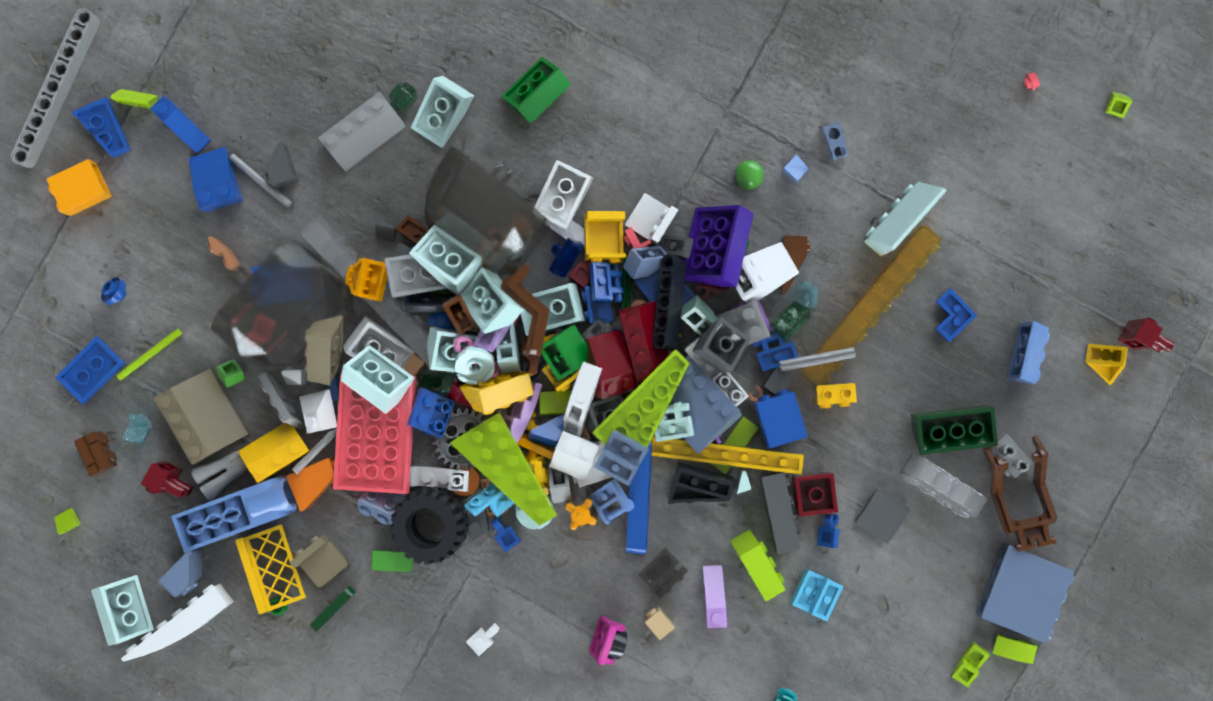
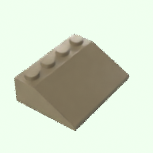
(201, 416)

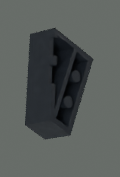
(698, 485)

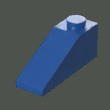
(180, 124)

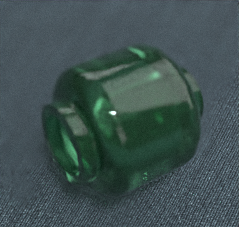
(403, 96)

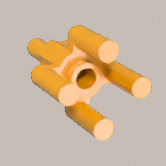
(580, 513)

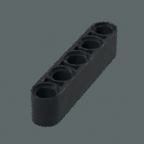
(669, 302)

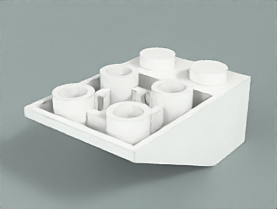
(765, 272)

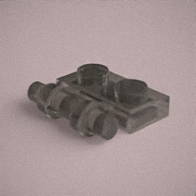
(658, 568)

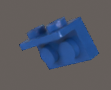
(596, 309)

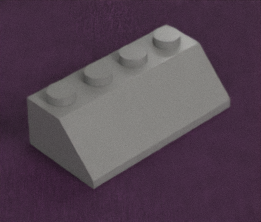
(362, 132)

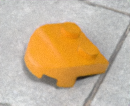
(367, 279)

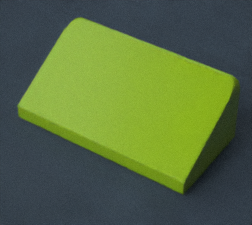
(134, 98)
(554, 402)

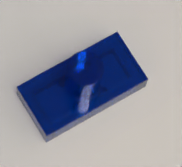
(565, 256)

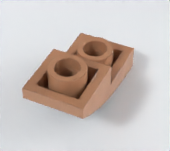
(220, 249)

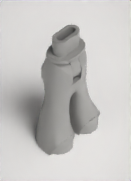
(234, 468)

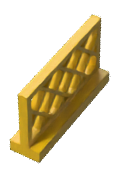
(253, 570)

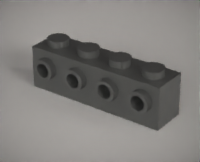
(780, 513)

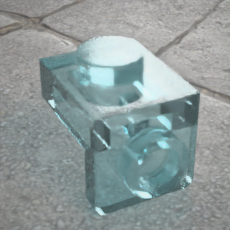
(138, 429)

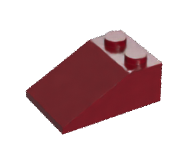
(611, 355)

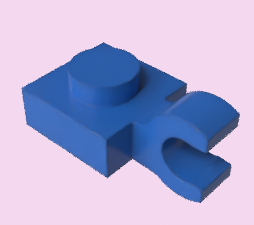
(828, 534)
(506, 536)

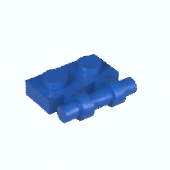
(601, 282)
(770, 358)

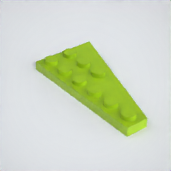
(645, 407)

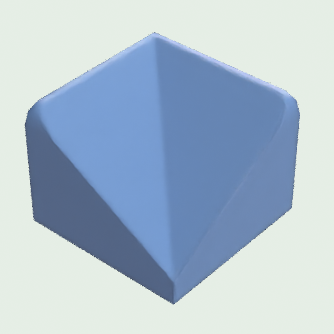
(795, 168)

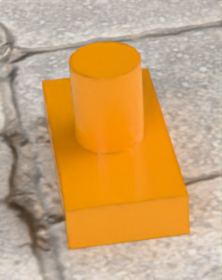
(535, 448)

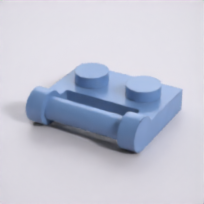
(608, 495)

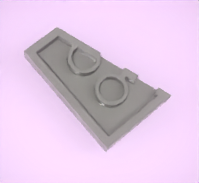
(277, 397)

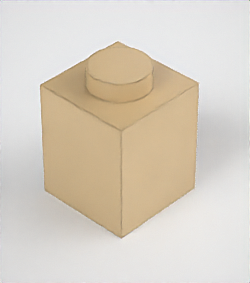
(658, 622)

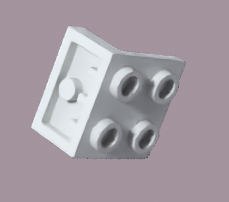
(651, 218)

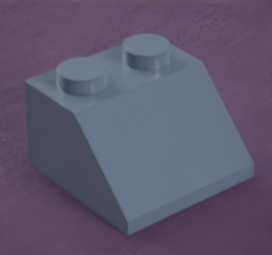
(184, 574)

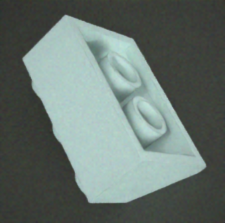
(488, 302)
(440, 348)
(376, 378)
(122, 610)

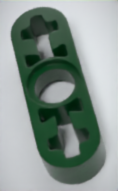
(332, 608)

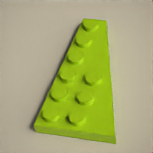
(500, 459)

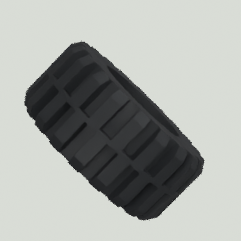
(410, 539)

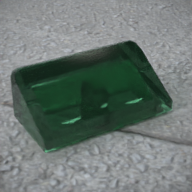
(790, 320)

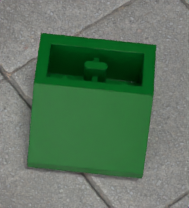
(565, 352)

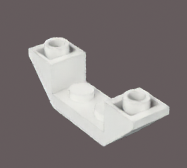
(439, 477)

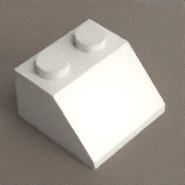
(574, 455)

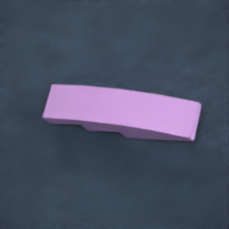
(522, 413)

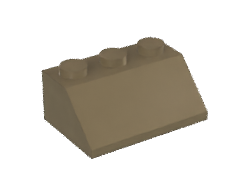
(324, 350)

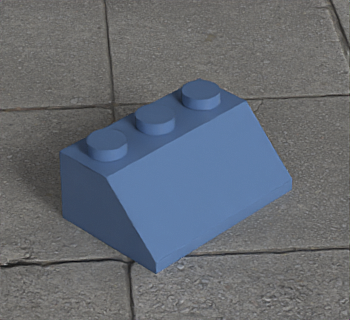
(1028, 352)

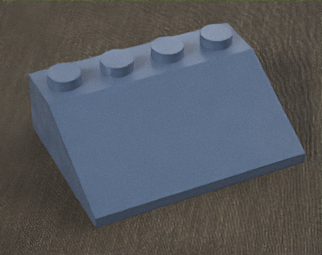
(709, 407)

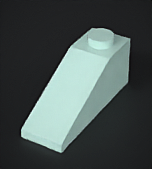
(508, 352)

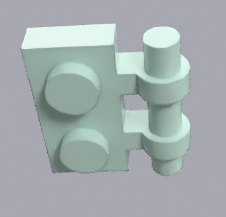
(677, 427)

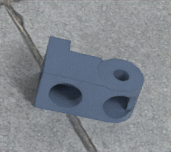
(834, 141)

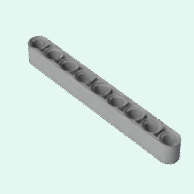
(47, 92)

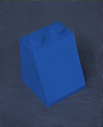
(779, 418)

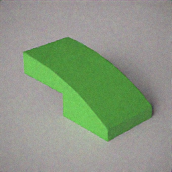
(390, 561)

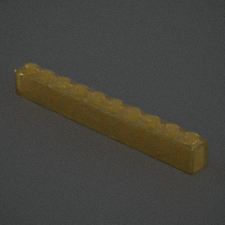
(875, 301)

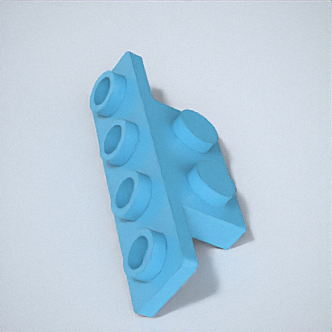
(491, 497)

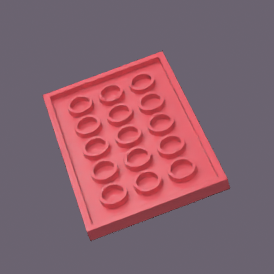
(371, 445)

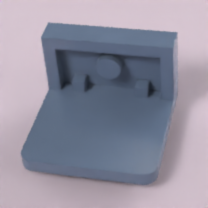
(379, 505)

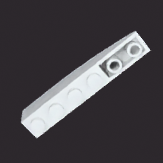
(184, 622)

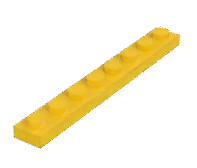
(730, 455)

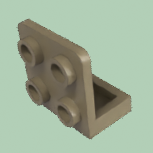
(320, 560)

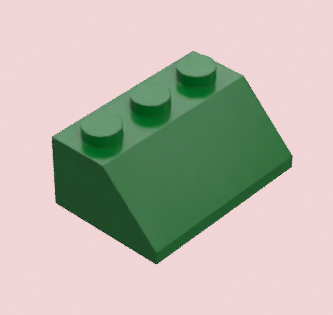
(536, 90)

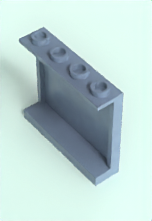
(1025, 593)

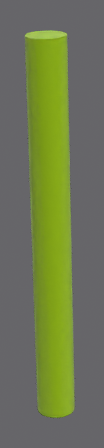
(149, 354)

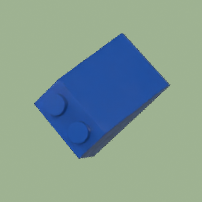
(214, 180)

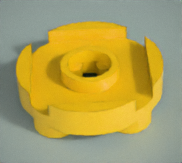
(541, 473)

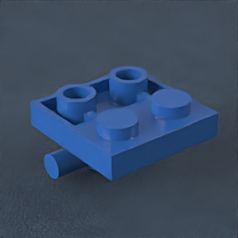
(430, 413)

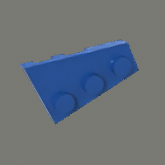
(104, 125)

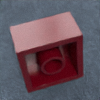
(814, 494)

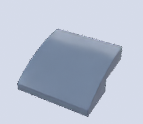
(621, 457)

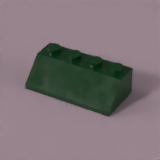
(954, 429)

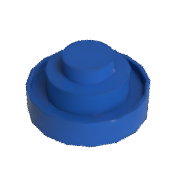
(113, 291)

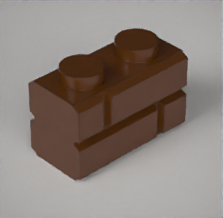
(96, 453)

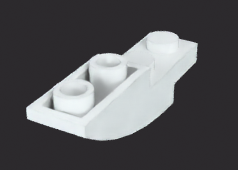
(724, 381)
(581, 399)

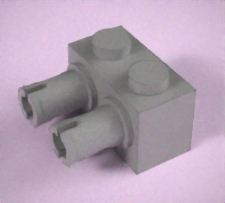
(1009, 450)

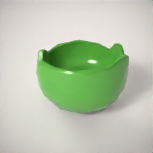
(749, 174)

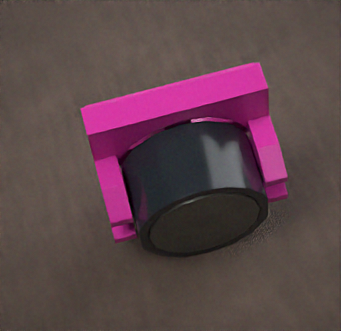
(608, 641)

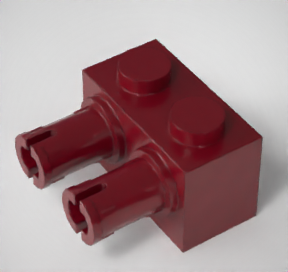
(1145, 335)
(165, 477)

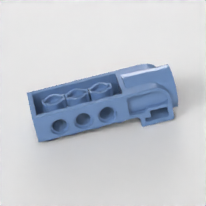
(234, 513)

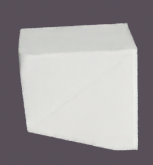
(294, 377)

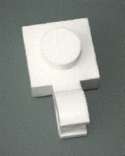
(482, 639)

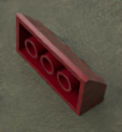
(638, 333)

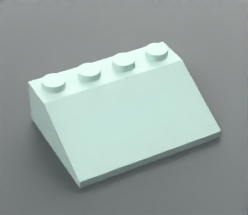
(903, 217)

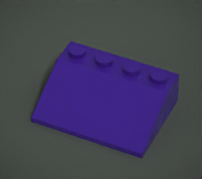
(718, 245)

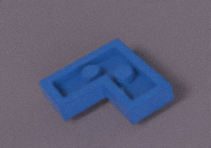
(958, 315)

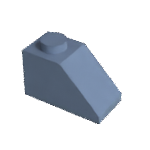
(644, 261)

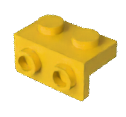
(835, 394)

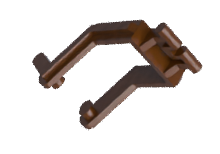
(534, 341)
(1032, 528)

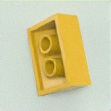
(498, 391)
(273, 452)

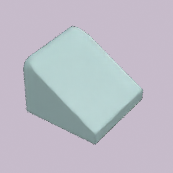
(743, 482)

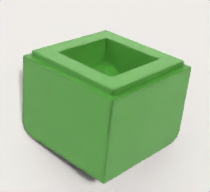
(230, 373)

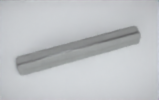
(817, 359)

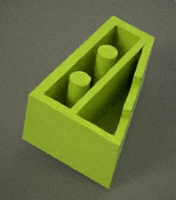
(758, 565)

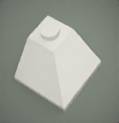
(318, 411)

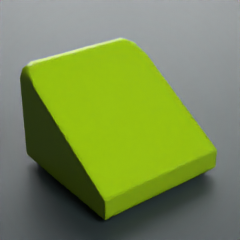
(1118, 104)
(66, 521)

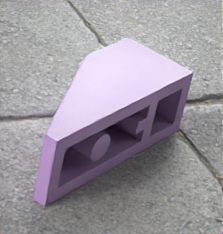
(714, 597)

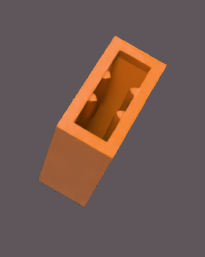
(311, 482)

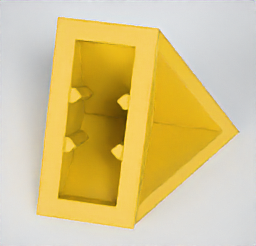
(1106, 360)

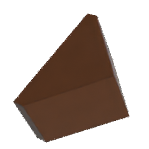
(459, 314)

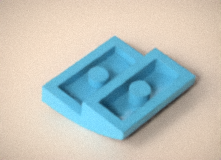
(816, 594)

